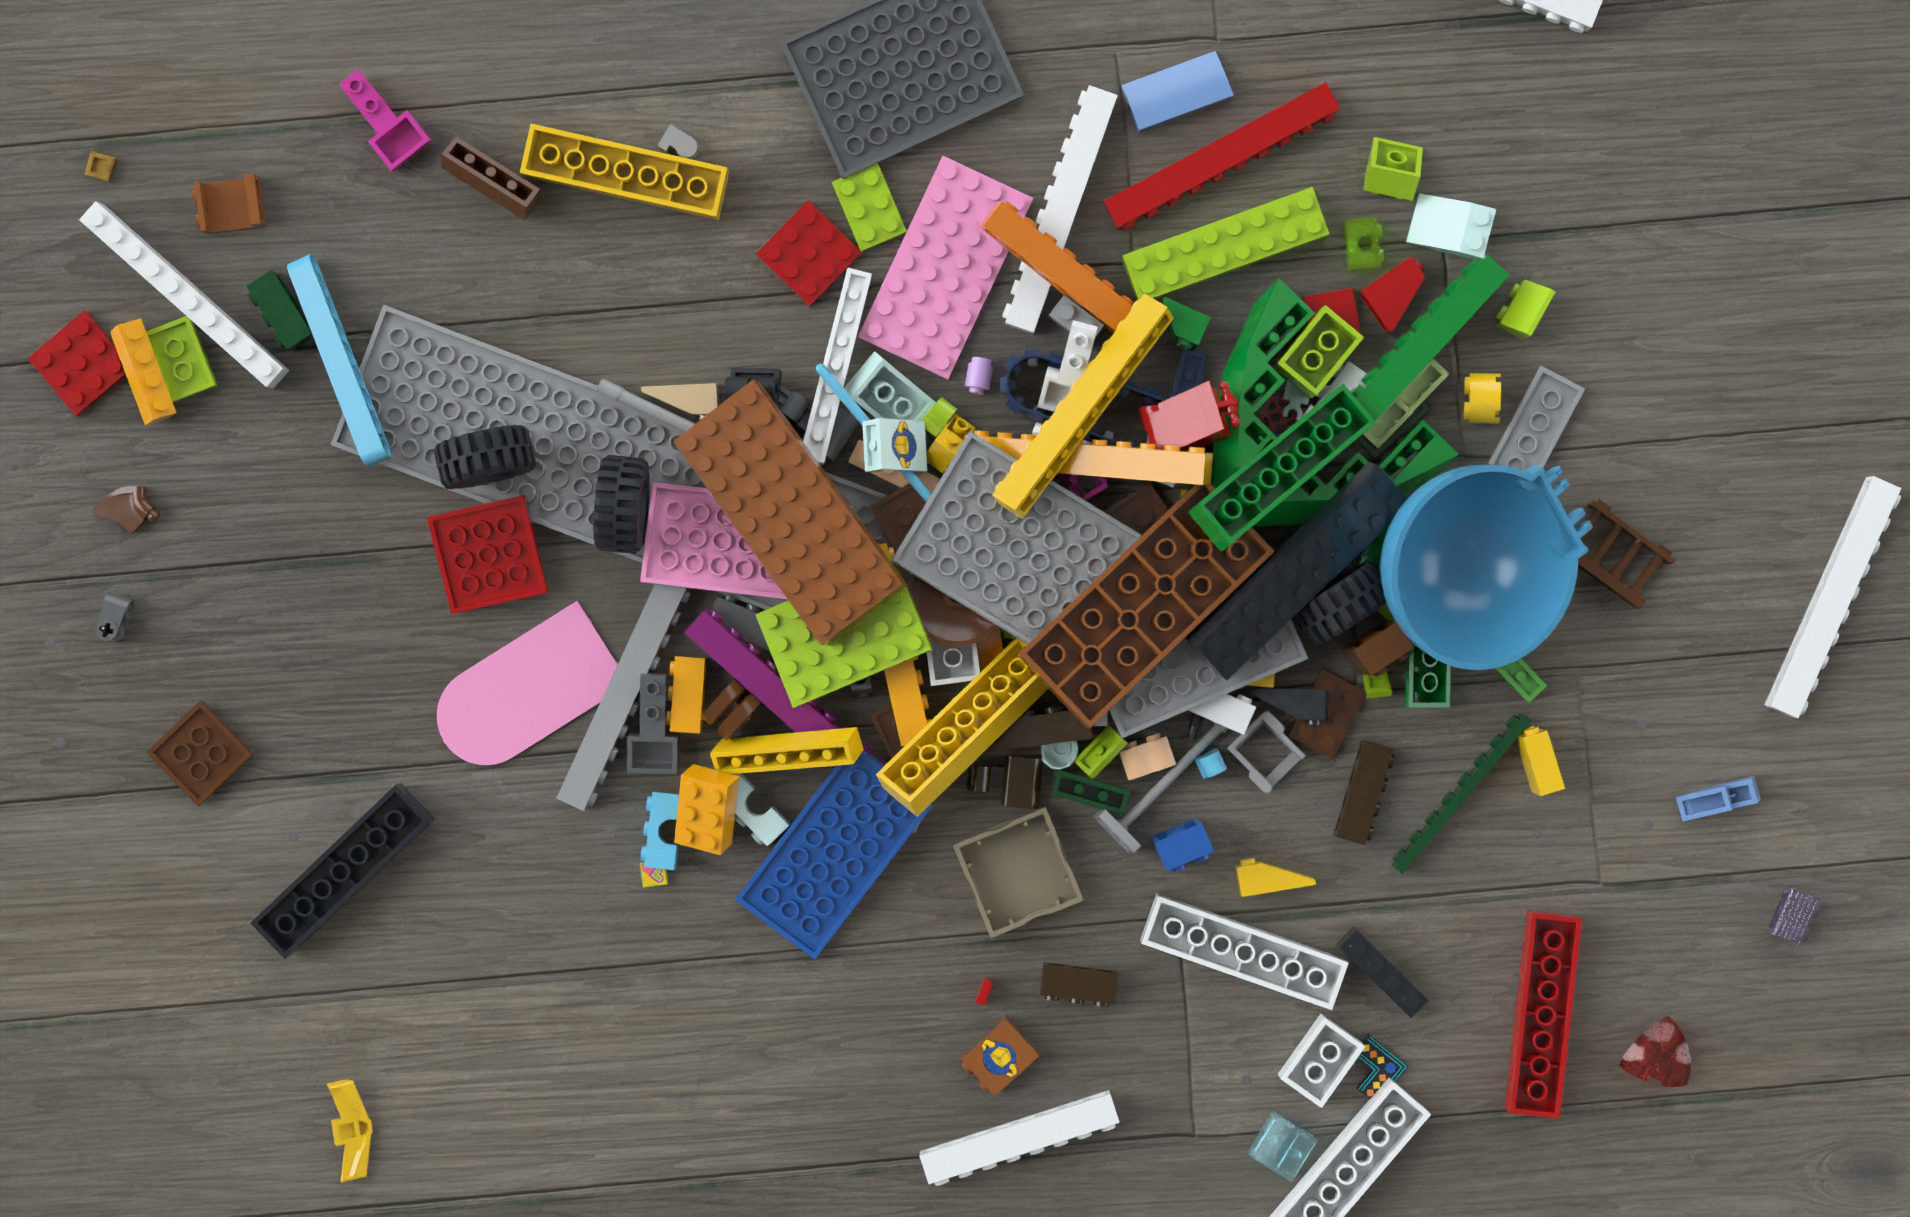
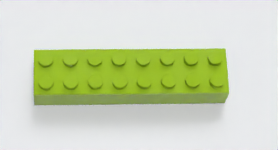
(1226, 245)

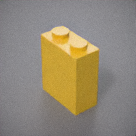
(1539, 761)

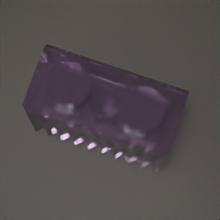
(1794, 916)

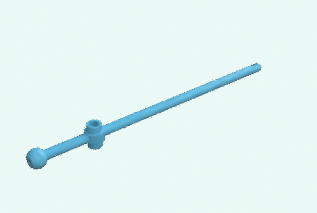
(861, 416)

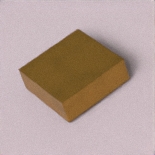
(100, 166)

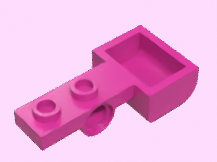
(396, 136)

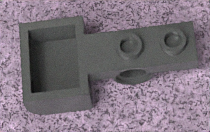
(798, 411)
(653, 749)

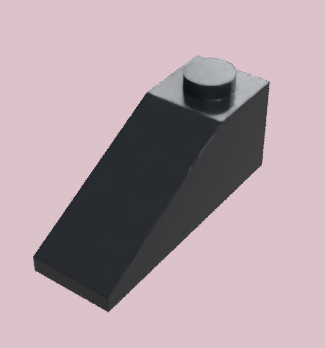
(1303, 704)

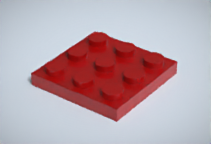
(808, 253)
(79, 363)

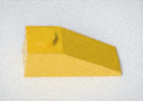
(1264, 878)

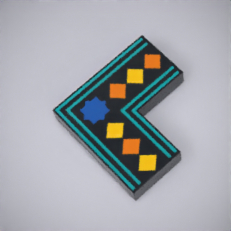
(1382, 1064)

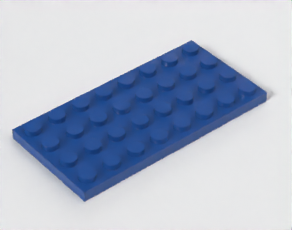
(829, 856)

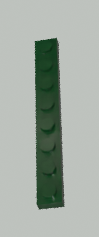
(1467, 784)

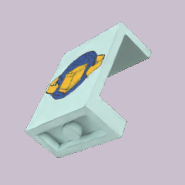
(894, 445)

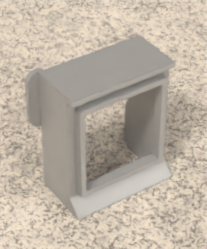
(1266, 784)

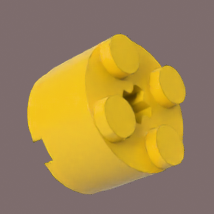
(1483, 398)

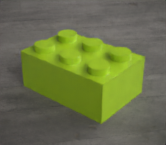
(1318, 351)

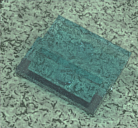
(1282, 1146)

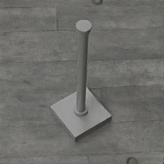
(1119, 828)

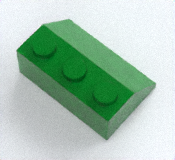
(1426, 681)

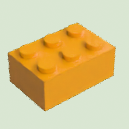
(706, 809)

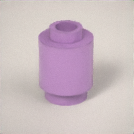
(979, 375)

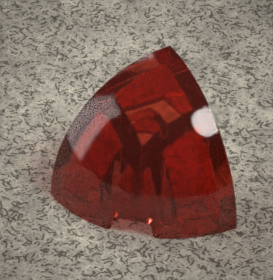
(1660, 1055)

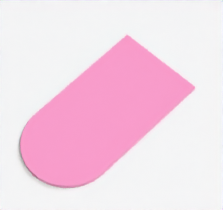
(526, 689)

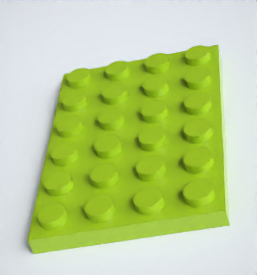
(871, 646)

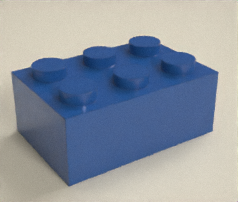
(1182, 845)

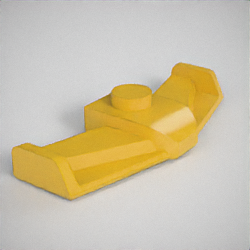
(351, 1129)

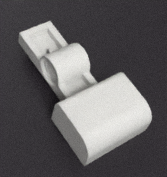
(1074, 363)

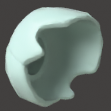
(1059, 754)

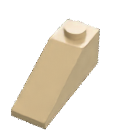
(691, 398)

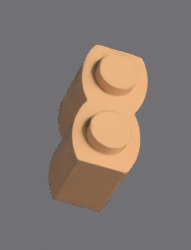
(1147, 756)

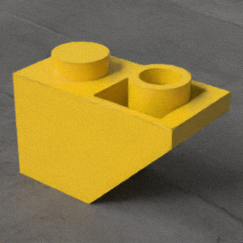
(948, 443)

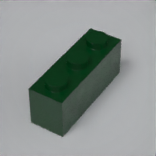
(280, 311)
(1090, 791)

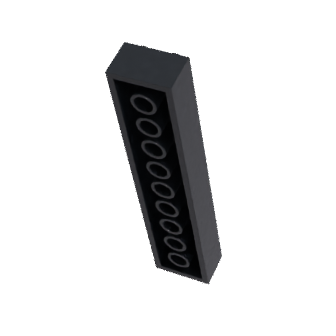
(1297, 571)

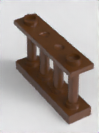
(1612, 579)

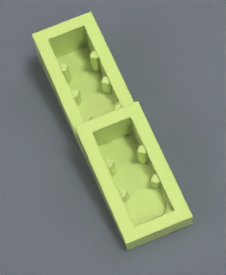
(1406, 403)

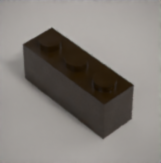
(1078, 984)

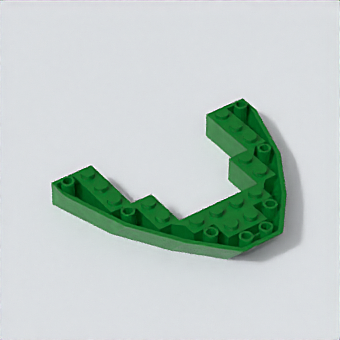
(1252, 381)

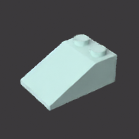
(1451, 226)
(887, 392)

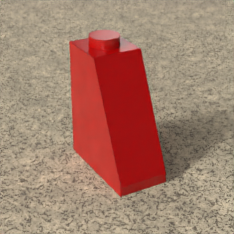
(1393, 292)

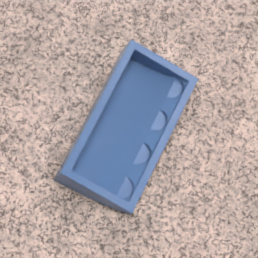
(1177, 91)

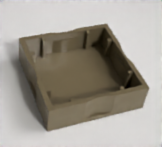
(1018, 871)

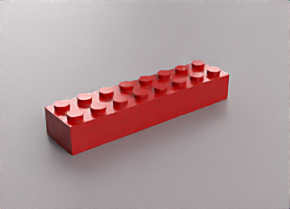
(1543, 1014)

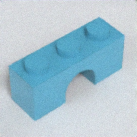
(657, 851)

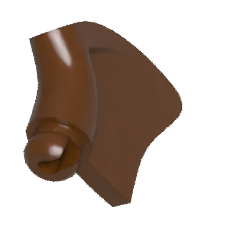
(128, 507)

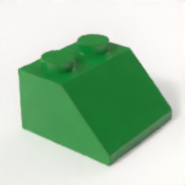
(1187, 324)

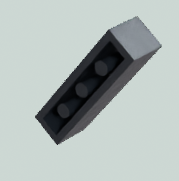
(1382, 972)

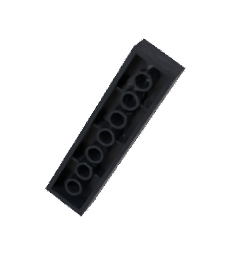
(342, 870)

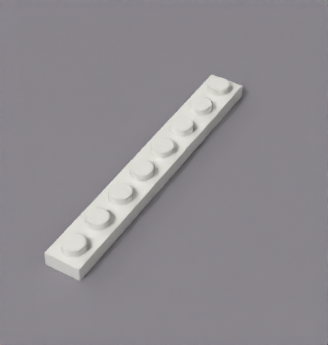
(837, 361)

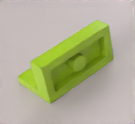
(1100, 752)

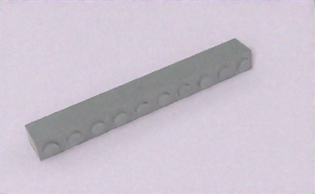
(621, 696)

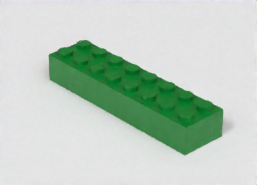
(1429, 335)
(1281, 467)

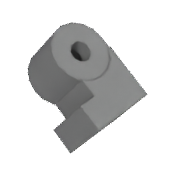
(679, 141)

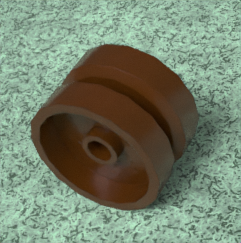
(729, 706)

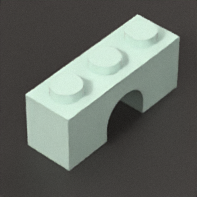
(765, 826)

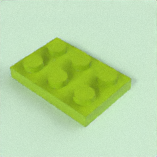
(869, 207)
(181, 358)

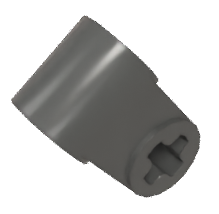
(114, 614)

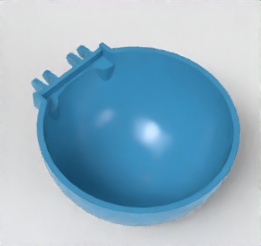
(1482, 563)

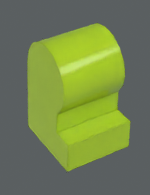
(939, 417)

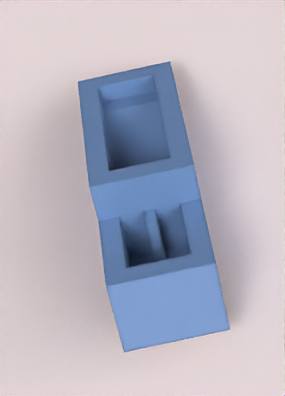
(1718, 798)

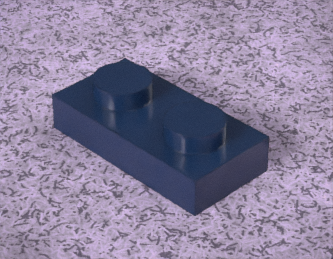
(1189, 371)

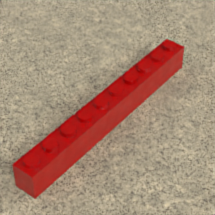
(1221, 156)

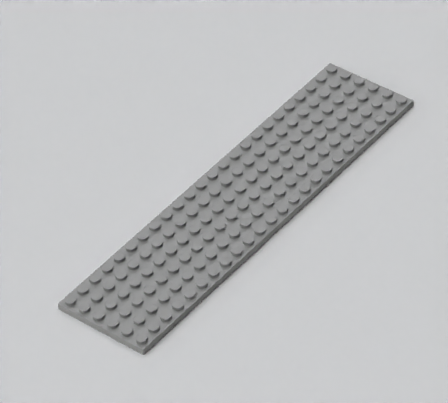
(445, 385)

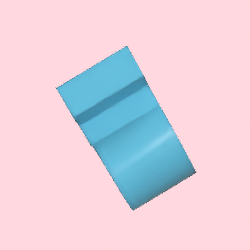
(1210, 763)

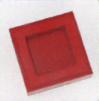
(984, 991)

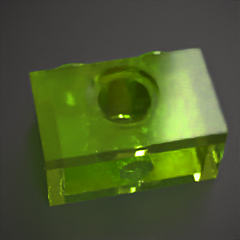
(1356, 257)

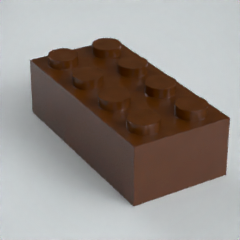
(1378, 648)

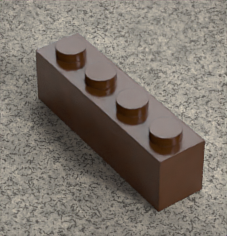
(490, 178)

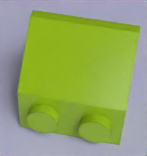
(1393, 169)
(1524, 308)

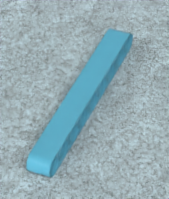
(339, 360)

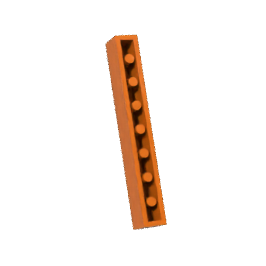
(1056, 265)

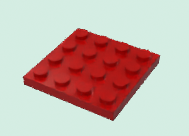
(487, 554)

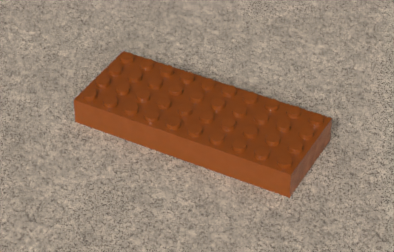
(790, 513)
(1139, 610)

